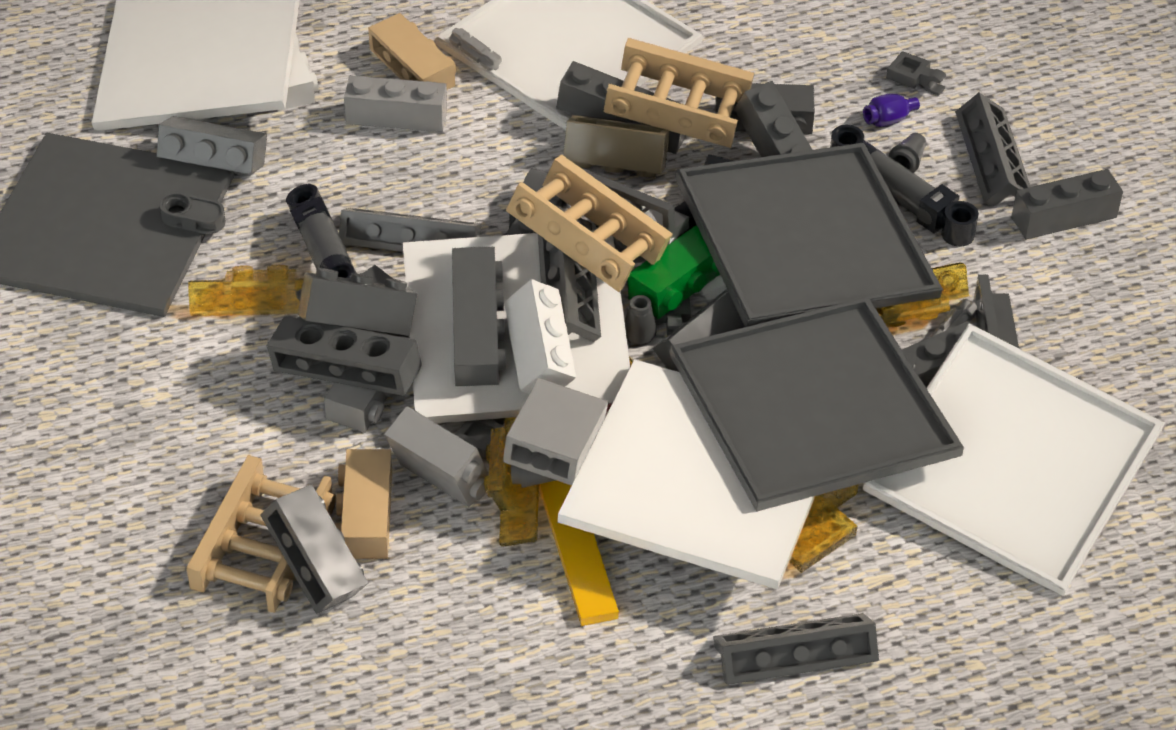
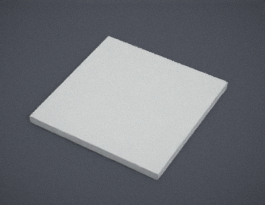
(546, 35)
(194, 60)
(428, 272)
(1036, 463)
(669, 488)

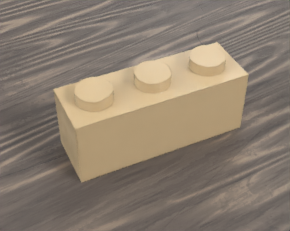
(409, 52)
(365, 502)

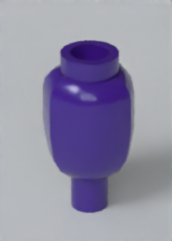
(889, 109)

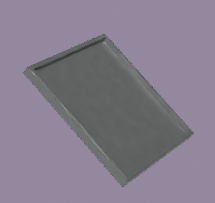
(93, 227)
(806, 233)
(814, 403)

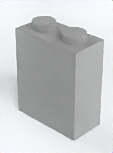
(554, 431)
(437, 456)

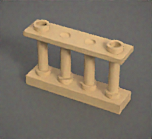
(684, 71)
(600, 205)
(222, 536)

